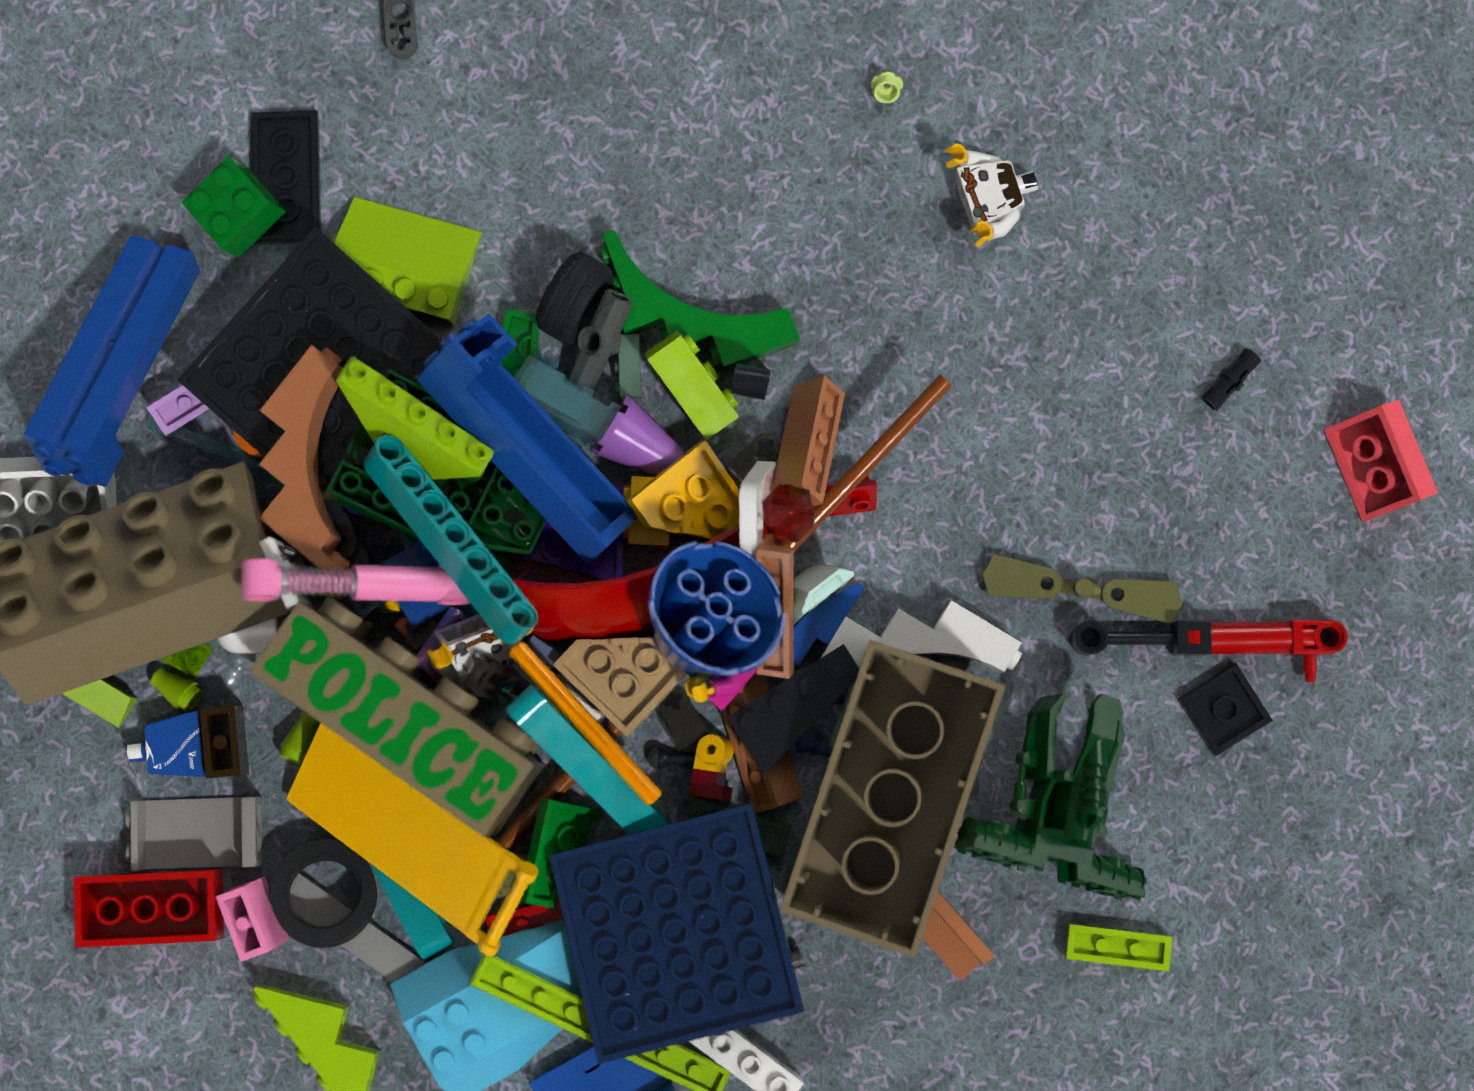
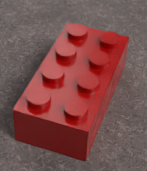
(148, 908)

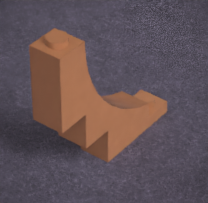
(299, 409)

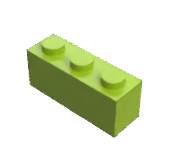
(693, 383)

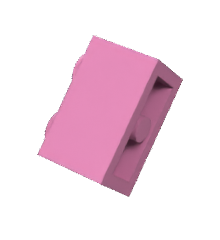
(251, 919)

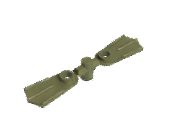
(1140, 597)

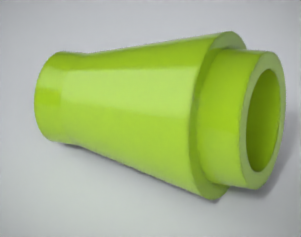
(179, 691)
(299, 739)

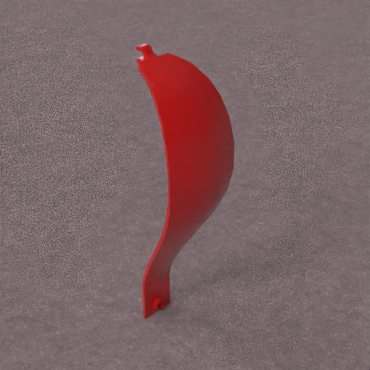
(622, 604)

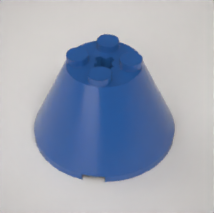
(715, 610)

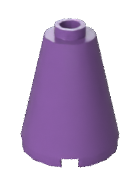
(637, 441)

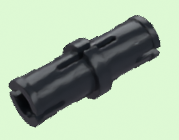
(1231, 379)

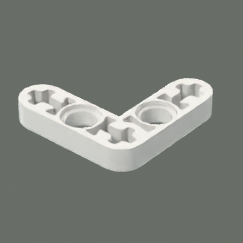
(753, 491)

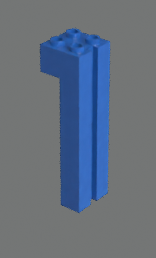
(109, 361)
(524, 438)

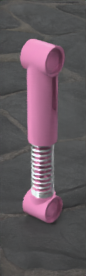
(266, 580)

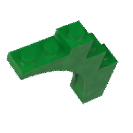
(734, 337)

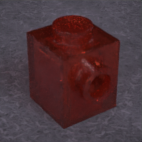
(788, 512)

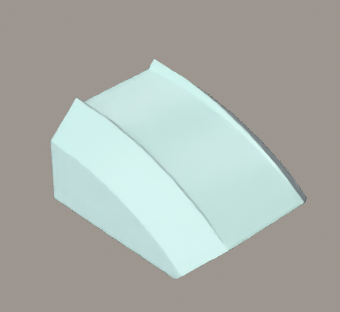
(816, 585)

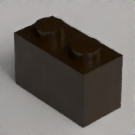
(224, 742)

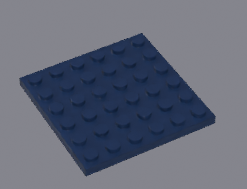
(676, 933)

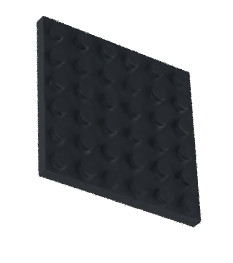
(308, 301)

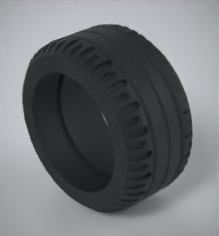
(573, 297)

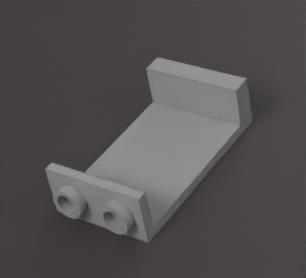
(195, 833)

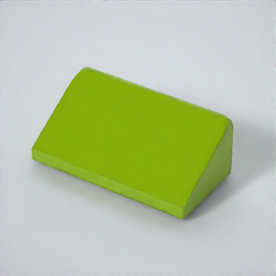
(104, 700)

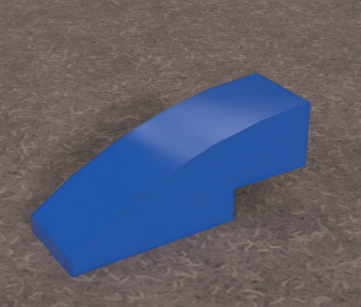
(823, 621)

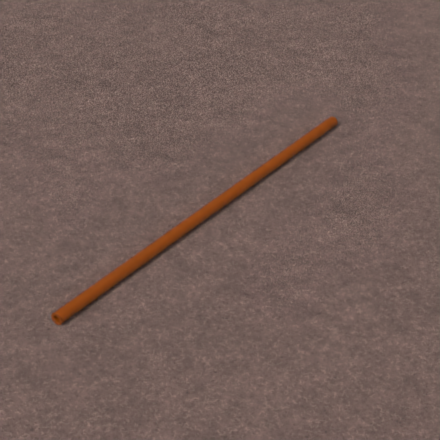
(832, 499)

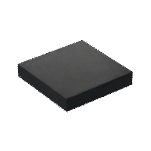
(1225, 709)

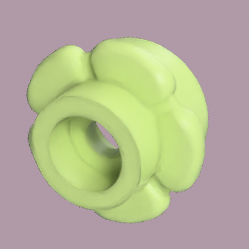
(886, 94)

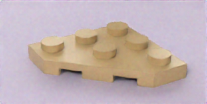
(620, 677)

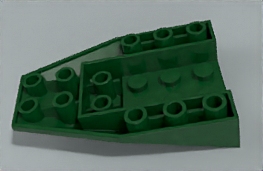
(486, 503)

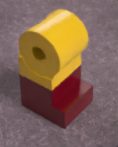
(710, 768)

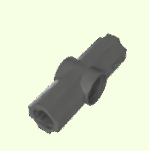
(607, 326)

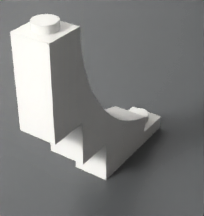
(954, 634)

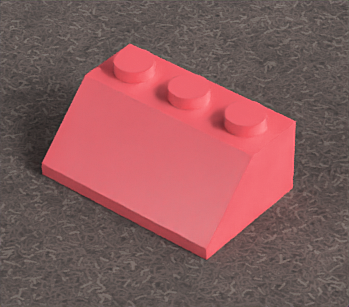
(1380, 460)

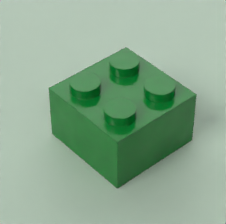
(233, 207)

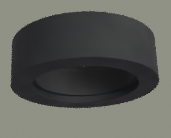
(293, 864)

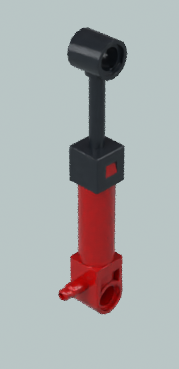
(1209, 637)

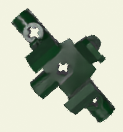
(1063, 808)

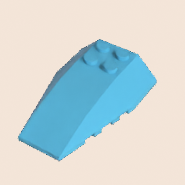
(470, 1034)

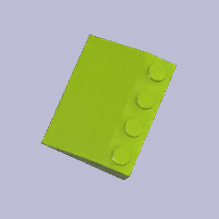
(411, 256)

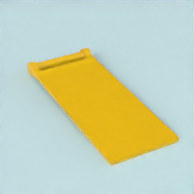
(409, 837)

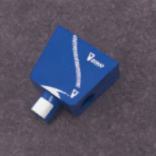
(171, 746)

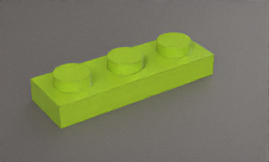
(1118, 947)

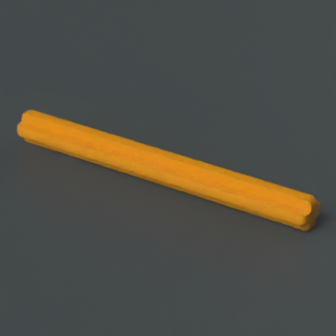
(585, 723)

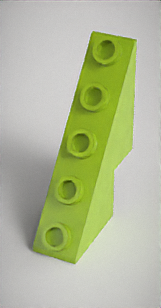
(432, 439)
(317, 1032)

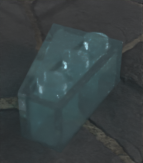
(571, 408)

